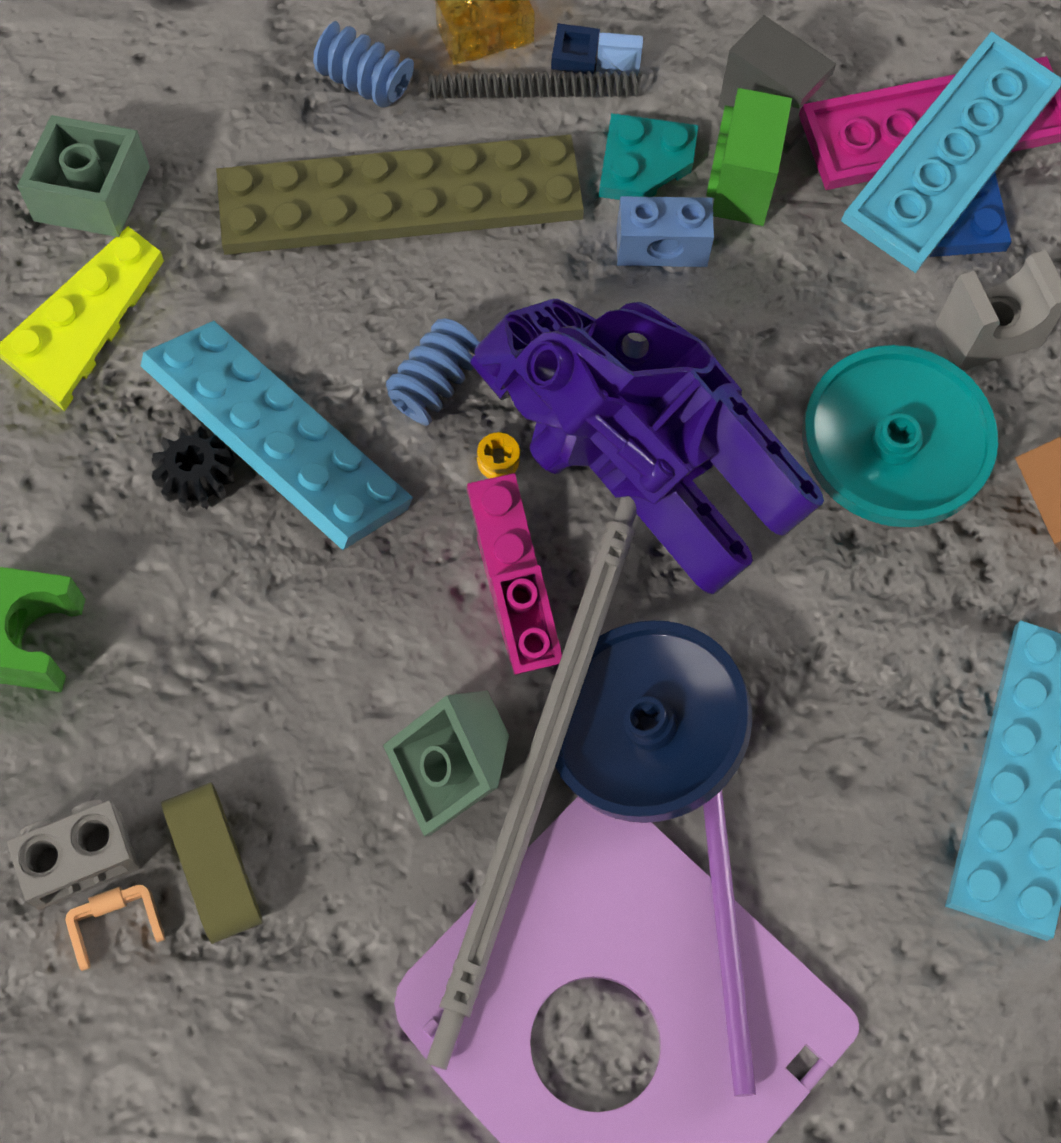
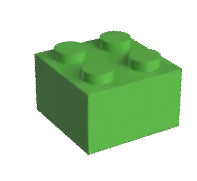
(748, 156)

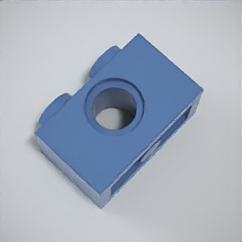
(664, 231)

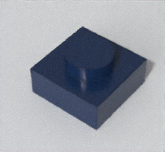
(575, 48)

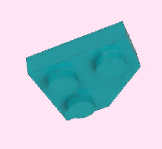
(645, 155)

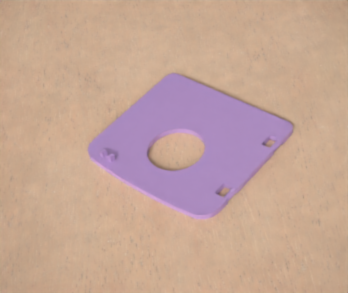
(637, 912)

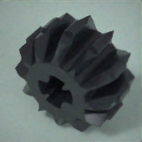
(193, 468)

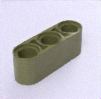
(211, 863)

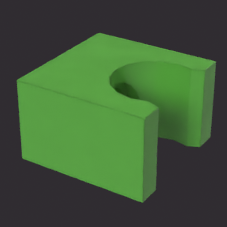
(22, 600)

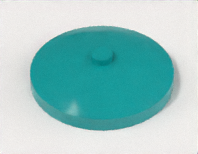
(899, 436)

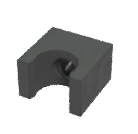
(777, 64)

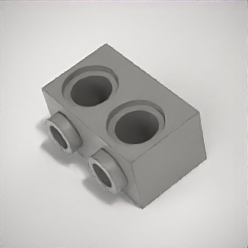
(75, 866)

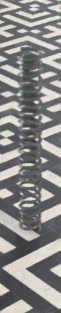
(450, 86)

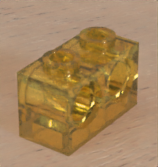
(483, 26)

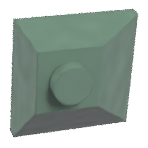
(449, 757)

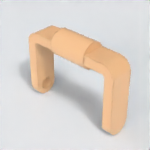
(106, 903)

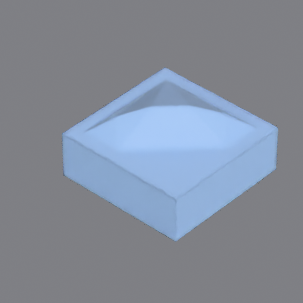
(619, 53)

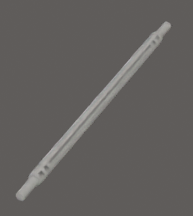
(532, 785)

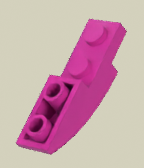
(514, 574)

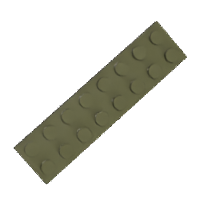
(398, 194)

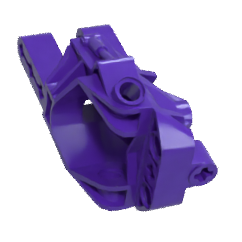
(647, 425)

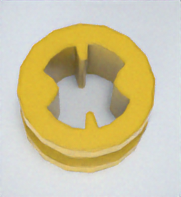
(510, 449)

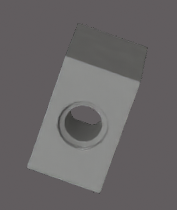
(1022, 306)

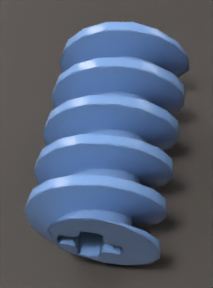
(362, 67)
(430, 368)

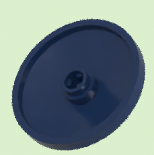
(656, 723)

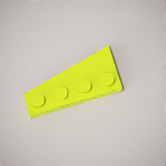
(69, 329)

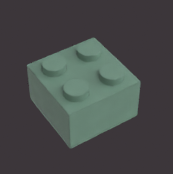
(84, 175)

